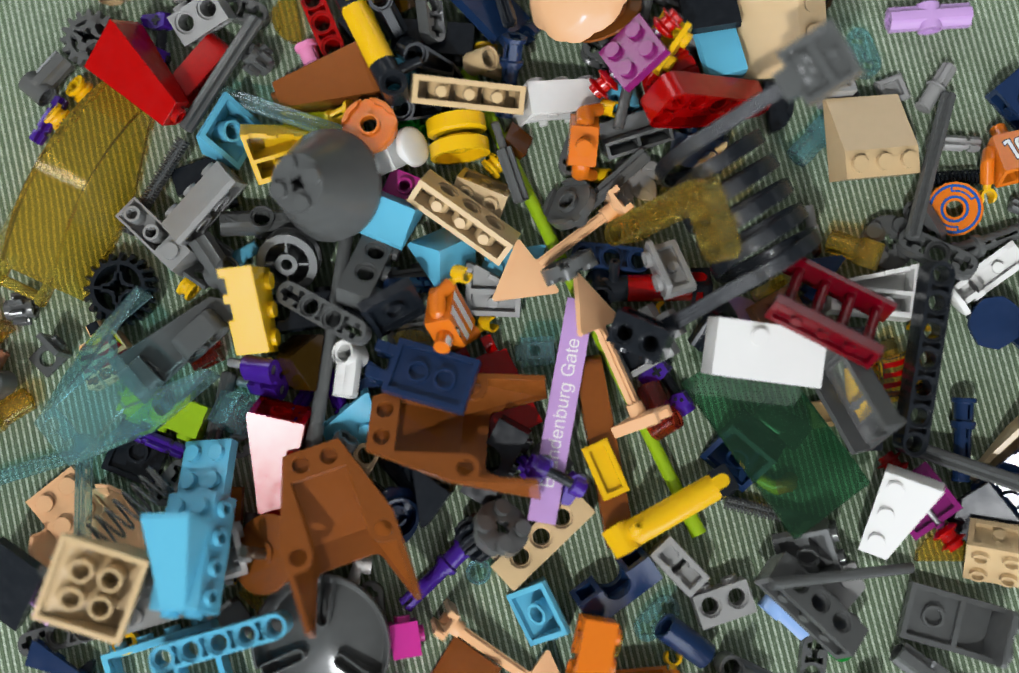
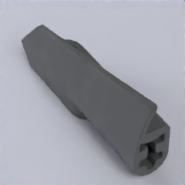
(179, 342)

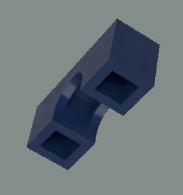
(634, 578)

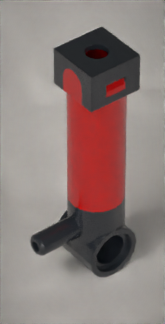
(639, 287)

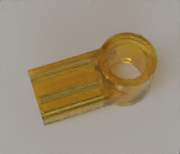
(861, 251)
(15, 407)

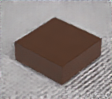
(517, 139)

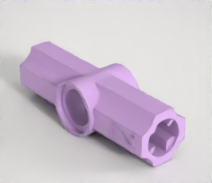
(928, 17)

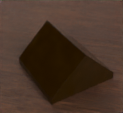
(300, 360)

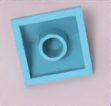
(721, 53)
(220, 133)
(393, 221)
(439, 253)
(538, 612)

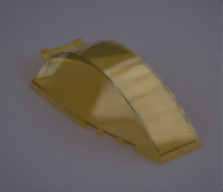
(72, 196)

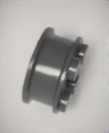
(290, 256)

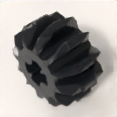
(466, 541)

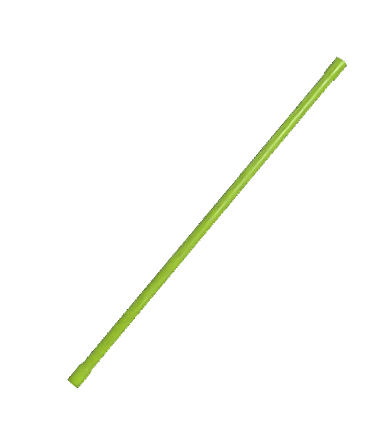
(694, 523)

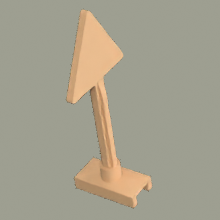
(523, 272)
(594, 315)
(450, 623)

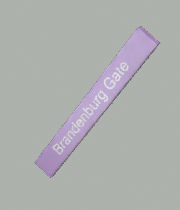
(560, 413)

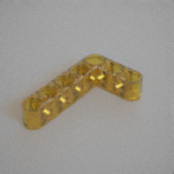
(698, 198)

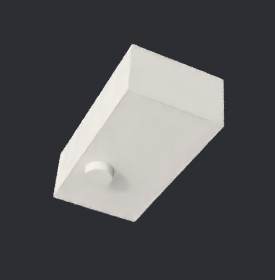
(761, 353)

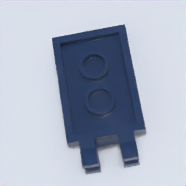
(487, 19)
(425, 375)

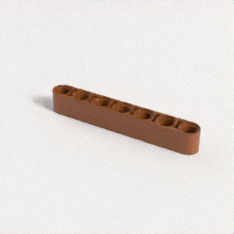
(598, 424)

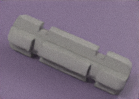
(960, 143)

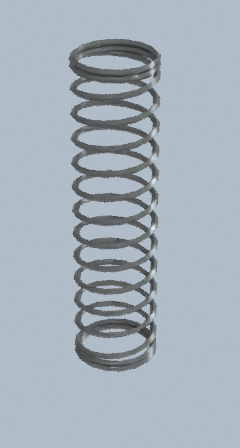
(42, 570)

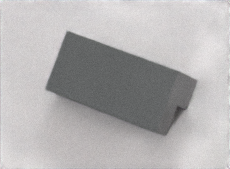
(635, 135)

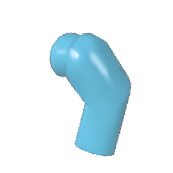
(246, 252)

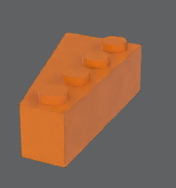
(594, 645)

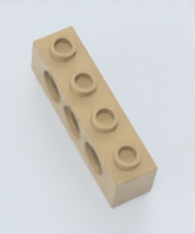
(467, 94)
(463, 217)
(516, 573)

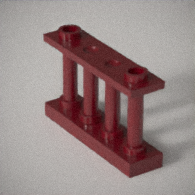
(822, 330)

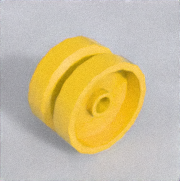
(457, 137)

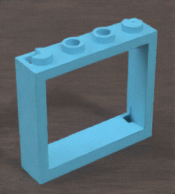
(112, 659)

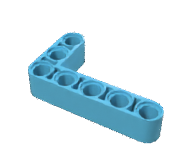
(209, 647)

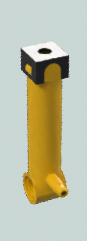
(669, 512)

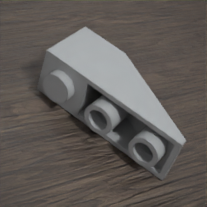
(155, 237)

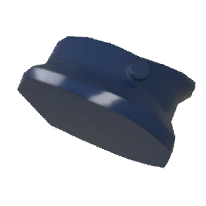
(994, 322)
(405, 509)

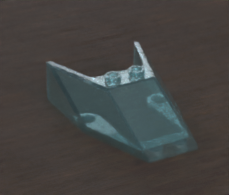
(103, 400)

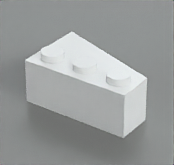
(554, 99)
(893, 284)
(897, 509)

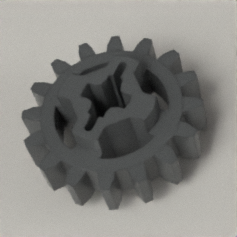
(83, 28)

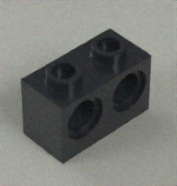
(642, 327)

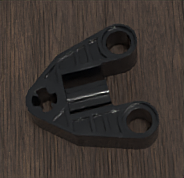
(433, 63)

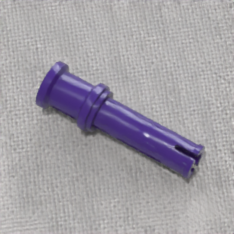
(445, 566)

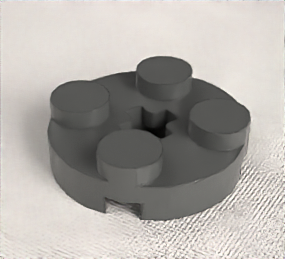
(576, 215)
(888, 226)
(567, 268)
(511, 518)

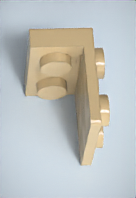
(484, 190)
(992, 553)

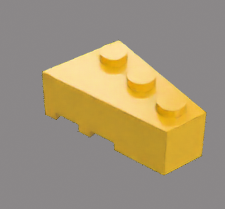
(267, 145)
(252, 309)

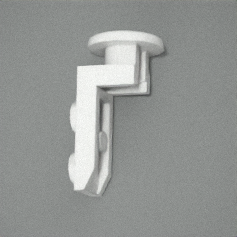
(408, 148)
(987, 276)

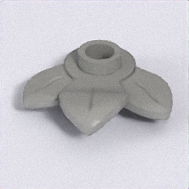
(640, 185)

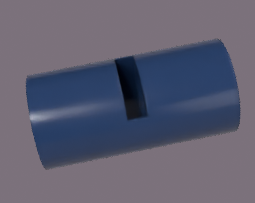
(684, 640)

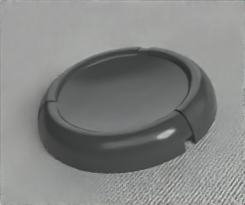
(348, 638)

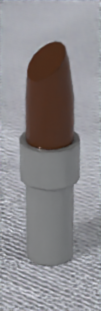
(812, 222)

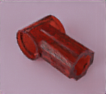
(653, 397)

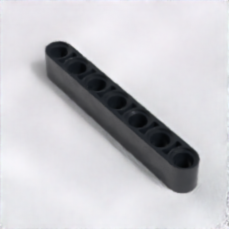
(933, 347)

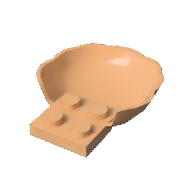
(574, 19)
(56, 511)

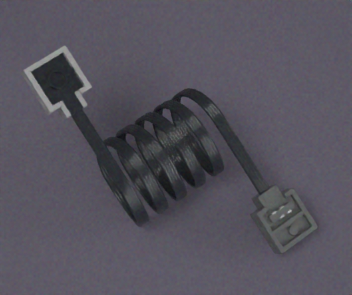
(812, 69)

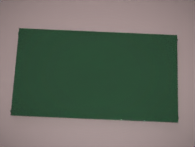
(780, 446)

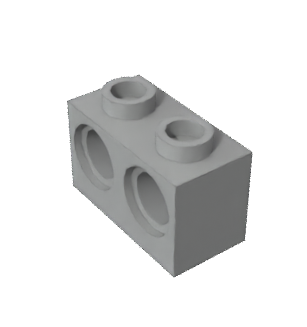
(203, 21)
(678, 565)
(723, 609)

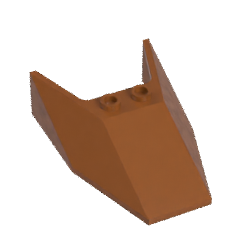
(453, 444)
(331, 520)

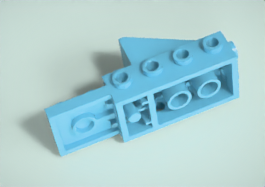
(194, 535)

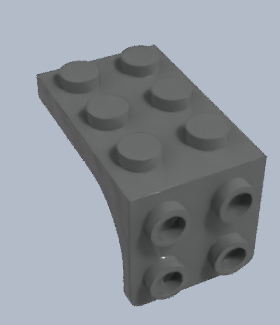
(959, 624)

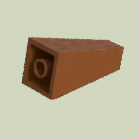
(327, 82)

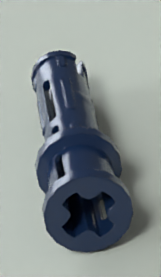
(511, 61)
(963, 424)

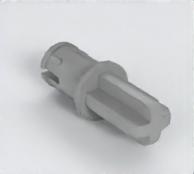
(935, 87)

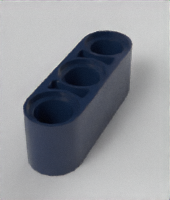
(623, 253)

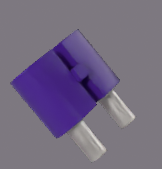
(260, 376)

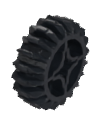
(120, 267)

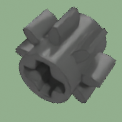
(258, 60)
(20, 310)

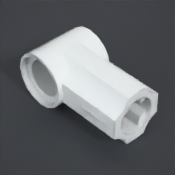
(349, 361)

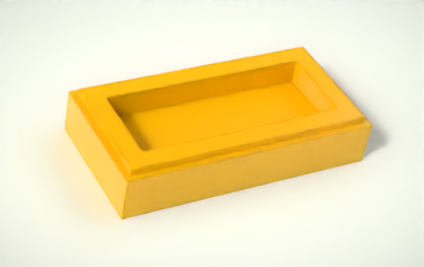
(605, 469)

